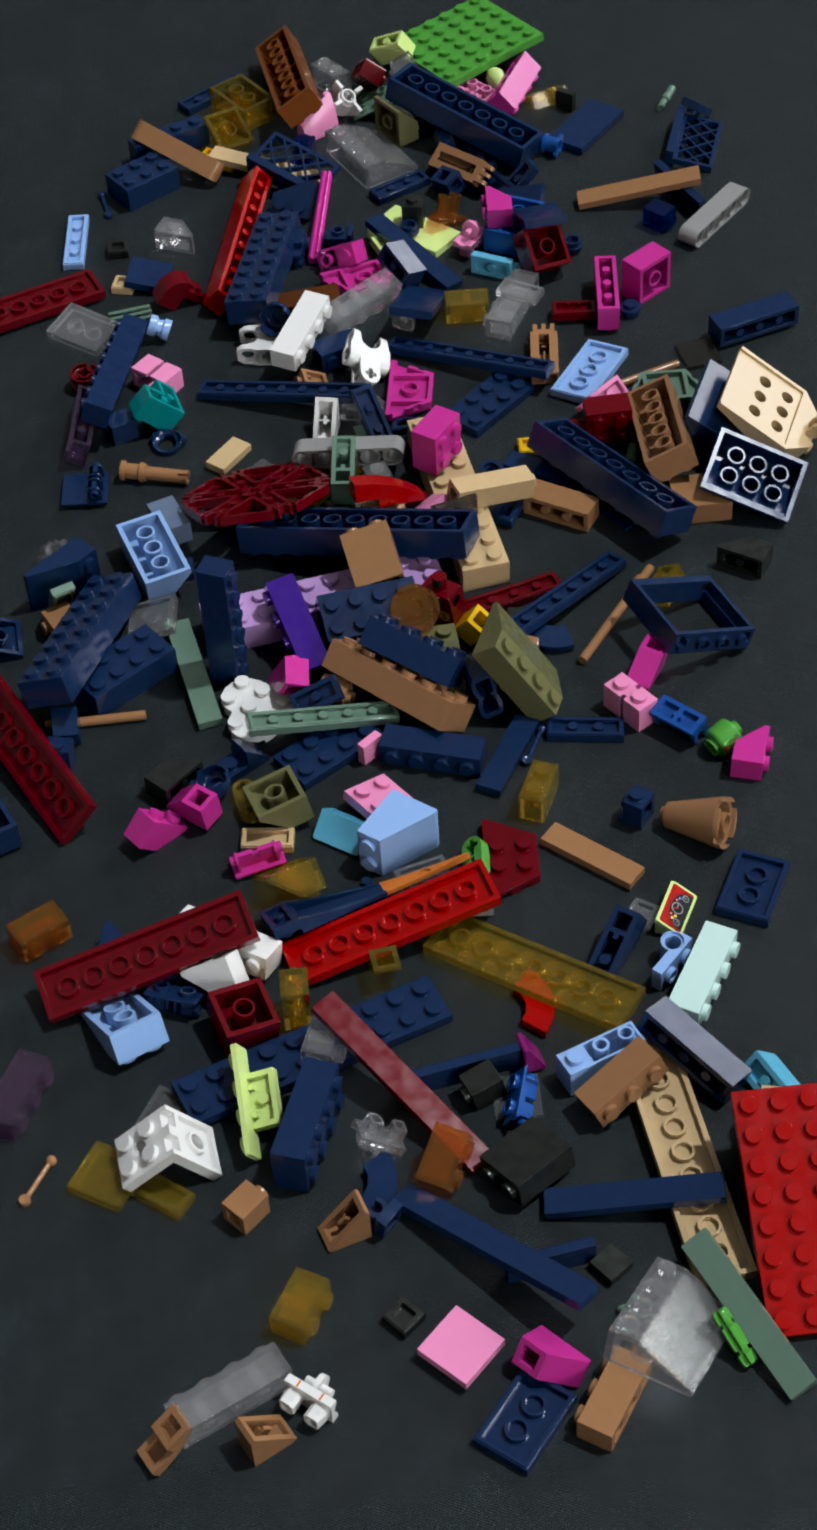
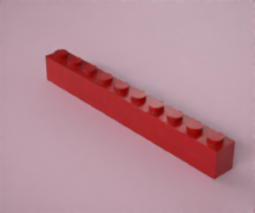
(246, 207)

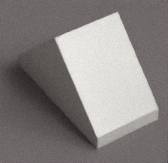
(326, 417)

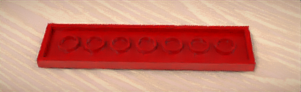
(393, 921)

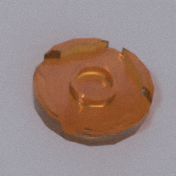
(415, 606)

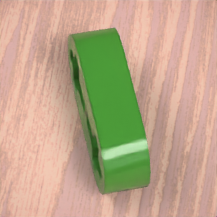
(477, 849)

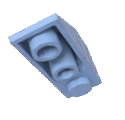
(584, 1060)

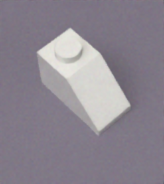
(217, 972)

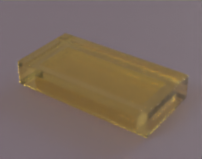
(165, 1196)

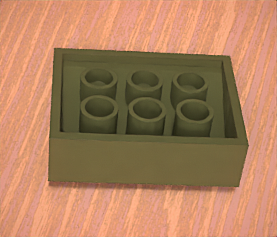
(518, 666)

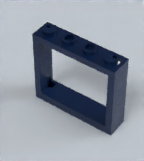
(645, 592)

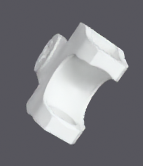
(259, 346)
(366, 363)

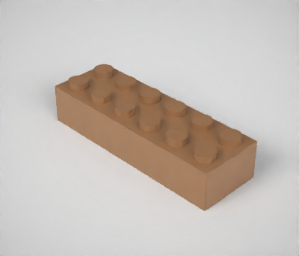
(662, 429)
(399, 685)

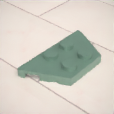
(680, 378)

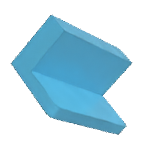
(492, 265)
(338, 830)
(768, 1071)

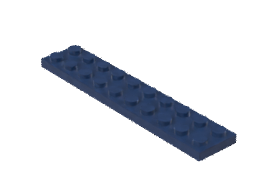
(391, 1016)

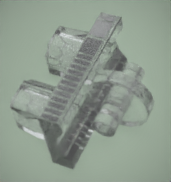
(376, 1138)

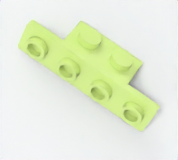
(257, 1100)

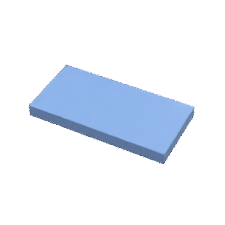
(589, 370)

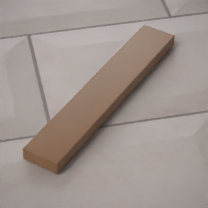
(639, 187)

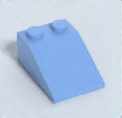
(127, 1027)

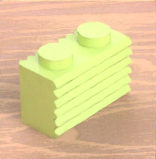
(391, 46)

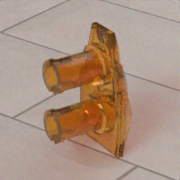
(447, 210)

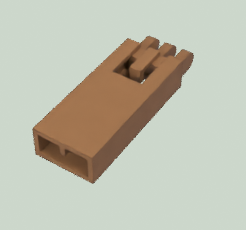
(462, 162)
(545, 337)

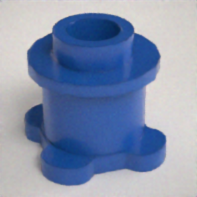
(552, 144)

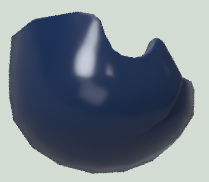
(273, 318)
(215, 778)

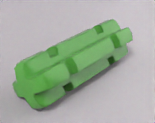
(734, 1337)

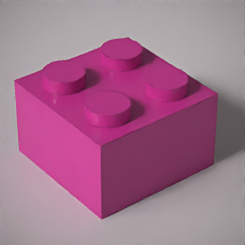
(646, 272)
(436, 440)

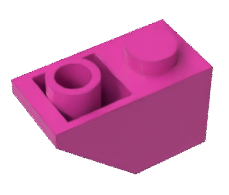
(497, 208)
(342, 255)
(647, 663)
(290, 675)
(750, 754)
(197, 805)
(154, 828)
(550, 1358)

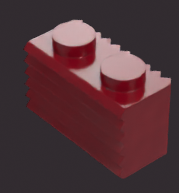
(368, 74)

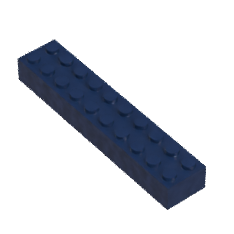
(317, 531)

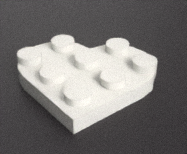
(249, 696)

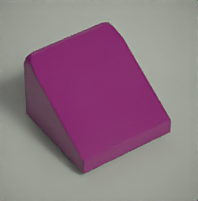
(530, 1054)

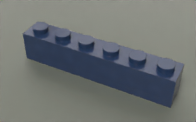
(222, 619)

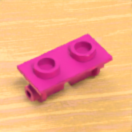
(258, 860)

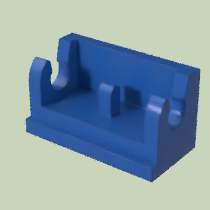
(679, 717)

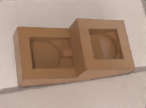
(166, 1442)

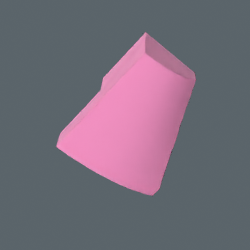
(323, 120)

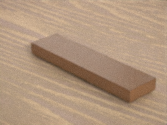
(592, 856)

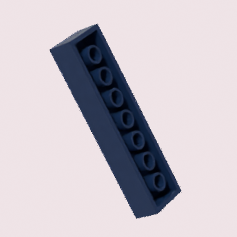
(463, 115)
(262, 266)
(611, 477)
(79, 640)

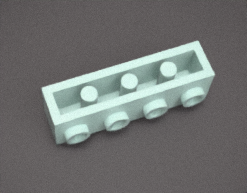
(705, 969)

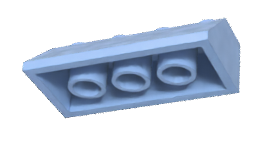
(153, 554)

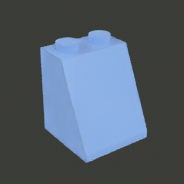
(397, 833)

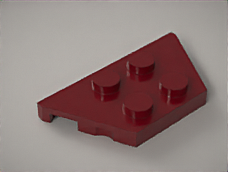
(512, 857)

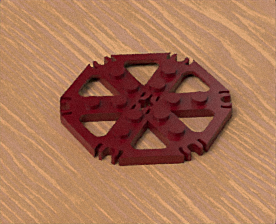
(243, 492)

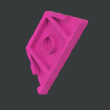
(350, 276)
(408, 391)

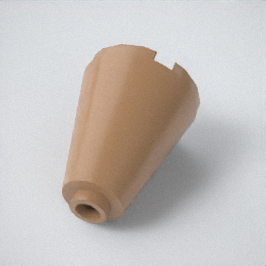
(702, 819)

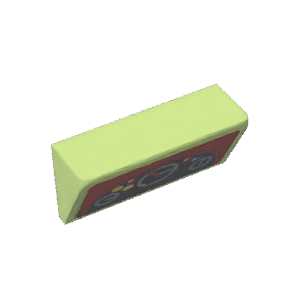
(675, 909)

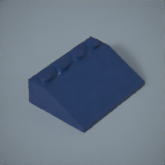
(703, 410)
(753, 475)

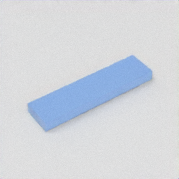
(76, 242)

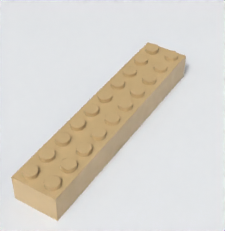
(487, 562)

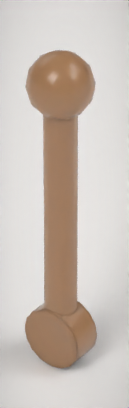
(24, 1199)

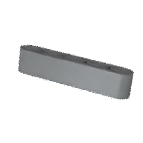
(713, 214)
(380, 447)

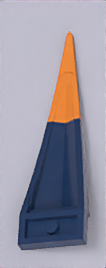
(316, 911)

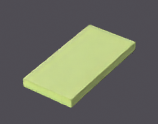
(433, 236)

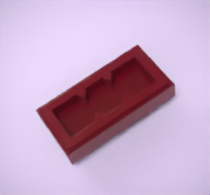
(573, 310)

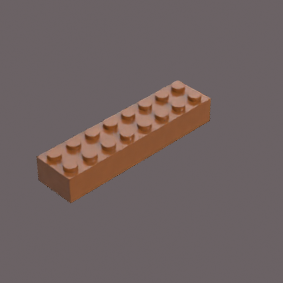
(288, 77)

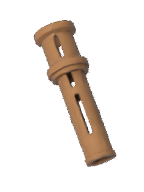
(144, 472)

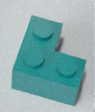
(157, 406)

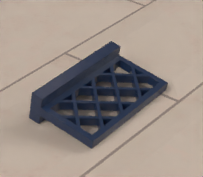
(679, 138)
(283, 177)

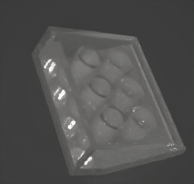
(367, 154)
(667, 1328)

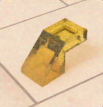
(384, 960)

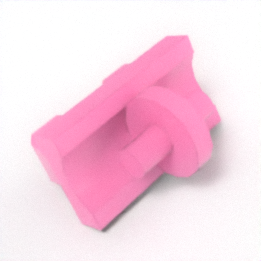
(469, 238)

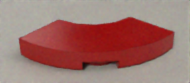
(538, 1015)

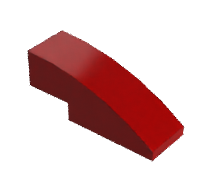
(384, 490)

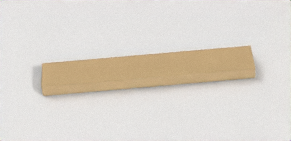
(237, 160)

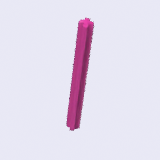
(320, 216)

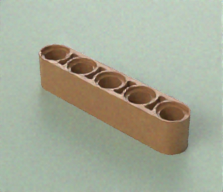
(178, 151)

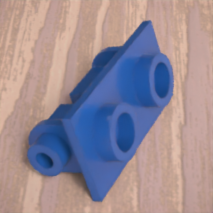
(521, 1088)

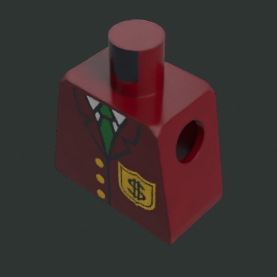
(449, 595)

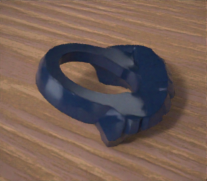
(400, 430)
(158, 436)

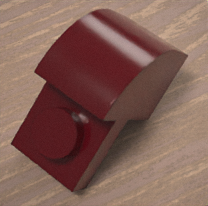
(175, 287)

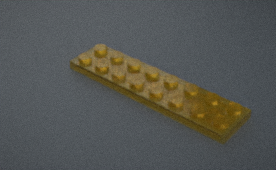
(537, 972)

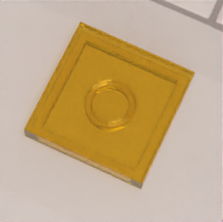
(100, 1178)

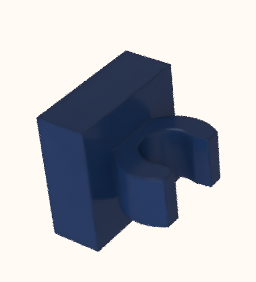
(387, 1217)

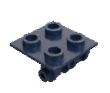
(86, 488)
(178, 993)

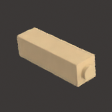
(494, 486)

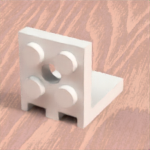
(166, 1139)

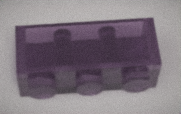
(22, 1091)

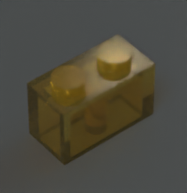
(466, 305)
(538, 791)
(295, 997)
(301, 1306)

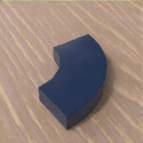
(553, 638)
(382, 1181)

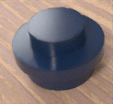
(410, 227)
(573, 243)
(630, 308)

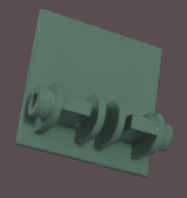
(366, 101)

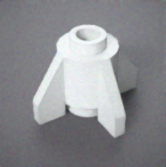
(345, 100)

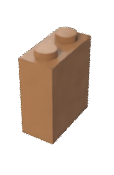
(709, 506)
(372, 554)

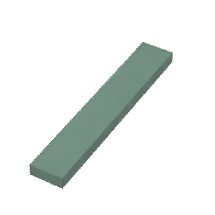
(195, 676)
(321, 718)
(749, 1314)

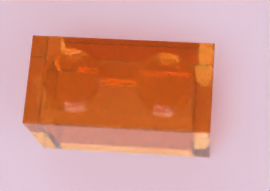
(39, 931)
(445, 1157)

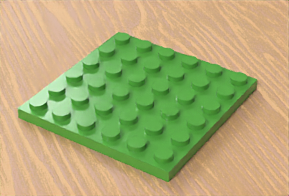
(470, 40)

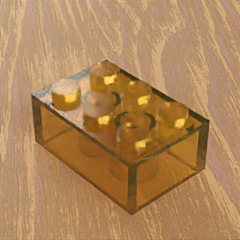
(251, 100)

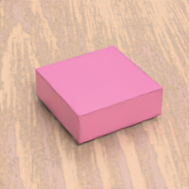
(369, 747)

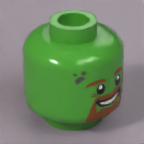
(721, 737)

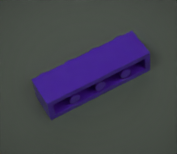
(295, 621)

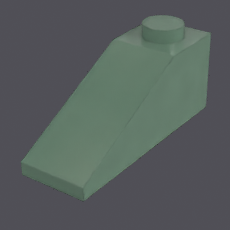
(342, 466)

